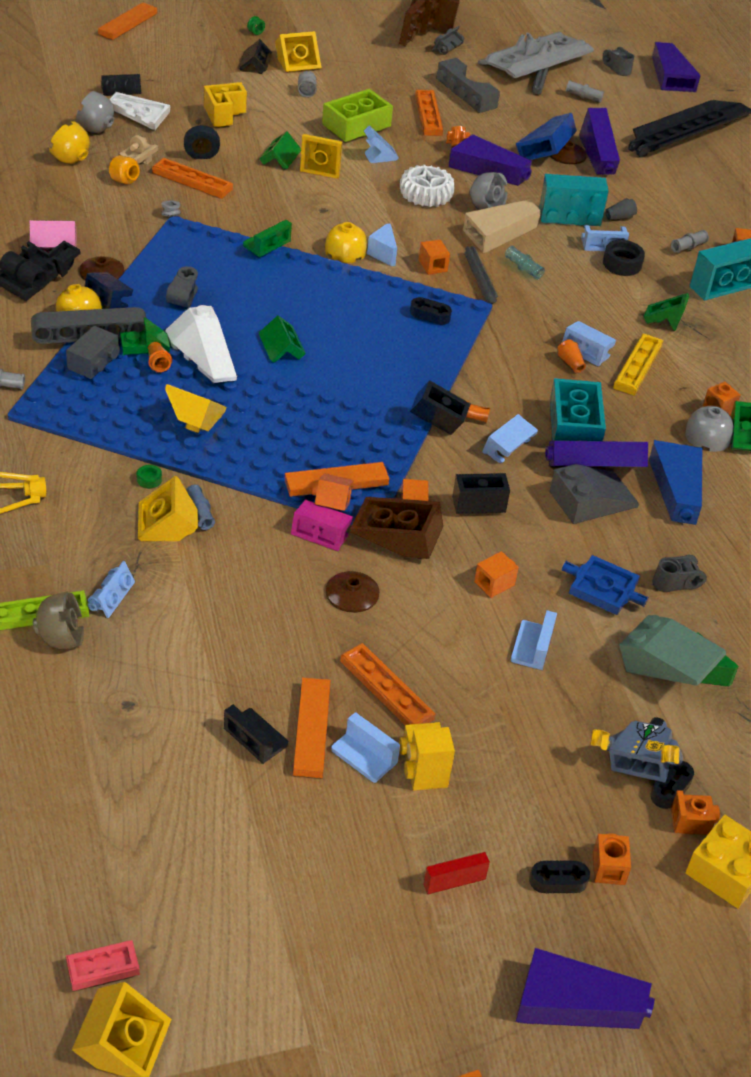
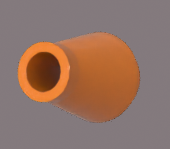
(571, 355)
(159, 358)

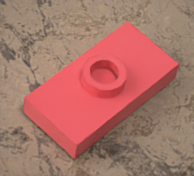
(102, 965)

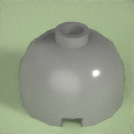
(96, 114)
(488, 190)
(710, 428)

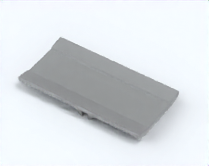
(537, 53)

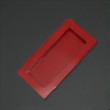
(456, 873)

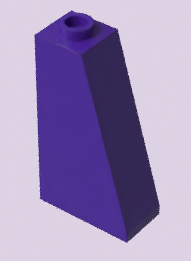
(673, 69)
(599, 141)
(481, 156)
(597, 453)
(581, 995)

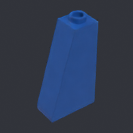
(547, 138)
(679, 479)

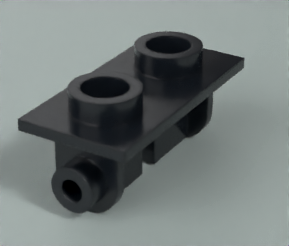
(121, 83)

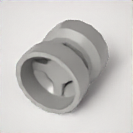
(307, 84)

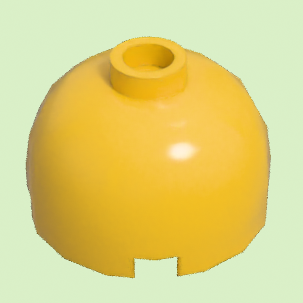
(70, 143)
(346, 243)
(78, 298)

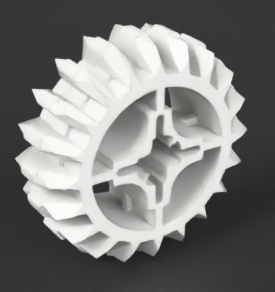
(427, 186)

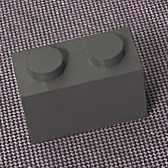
(92, 352)

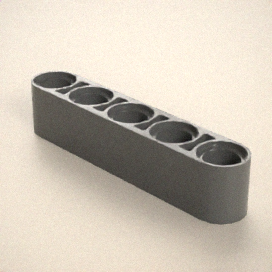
(71, 325)

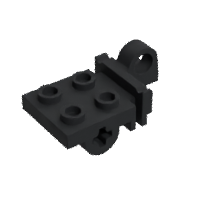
(34, 268)

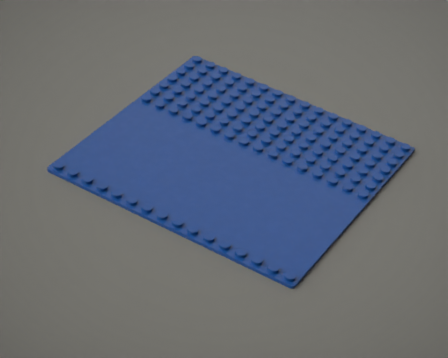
(327, 410)

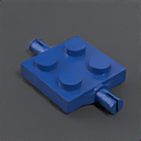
(604, 584)

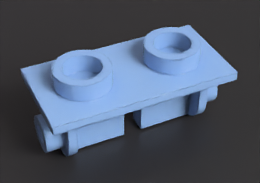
(113, 590)

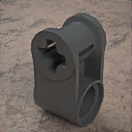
(619, 60)
(183, 287)
(676, 573)

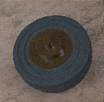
(201, 142)

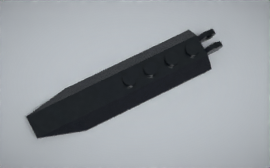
(685, 125)

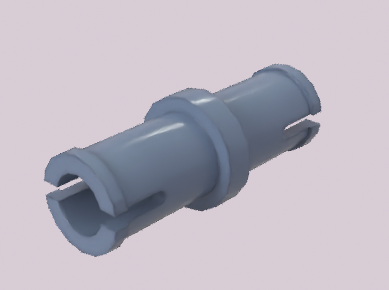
(205, 518)

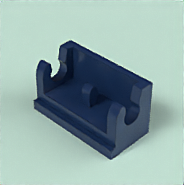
(108, 289)

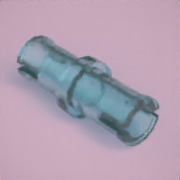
(524, 262)

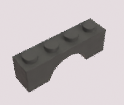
(478, 95)

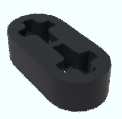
(430, 310)
(674, 785)
(559, 876)

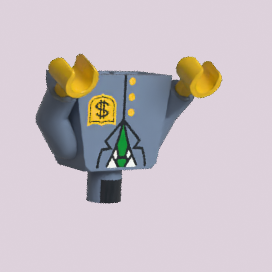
(641, 749)

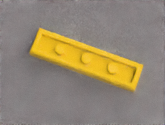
(638, 364)

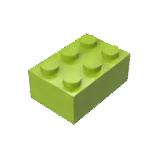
(354, 113)

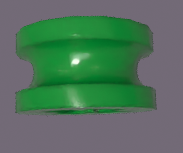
(252, 23)

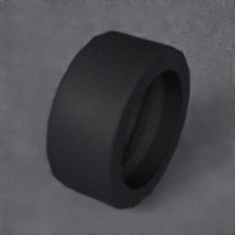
(621, 266)

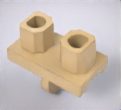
(140, 150)

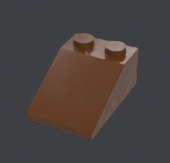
(400, 525)

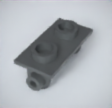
(448, 41)

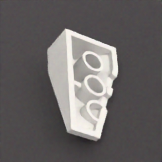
(202, 341)

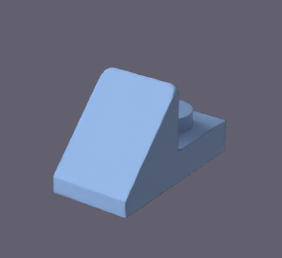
(380, 149)

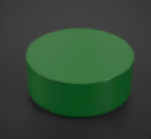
(149, 476)

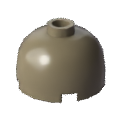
(58, 621)

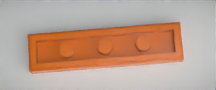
(127, 21)
(429, 113)
(192, 178)
(364, 476)
(386, 686)
(312, 728)

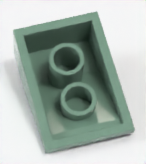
(669, 651)

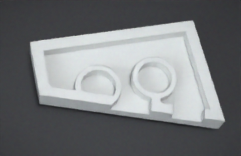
(140, 110)

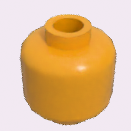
(124, 169)

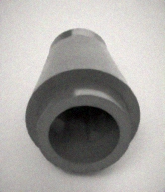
(622, 210)

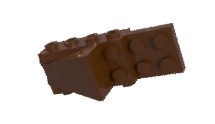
(428, 15)

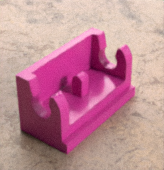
(321, 525)

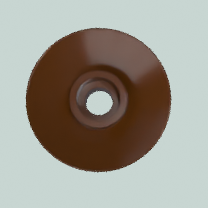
(570, 154)
(102, 264)
(352, 591)

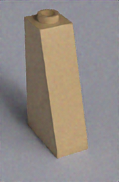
(500, 224)

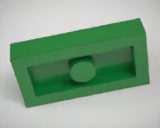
(283, 149)
(269, 239)
(280, 338)

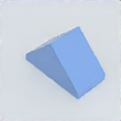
(383, 245)

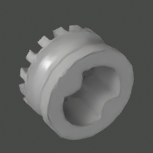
(171, 208)

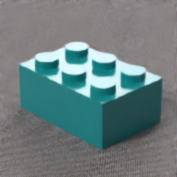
(573, 199)
(722, 270)
(577, 411)

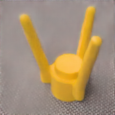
(32, 485)

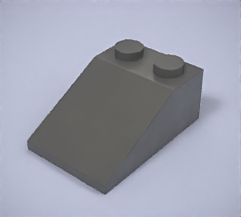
(590, 492)

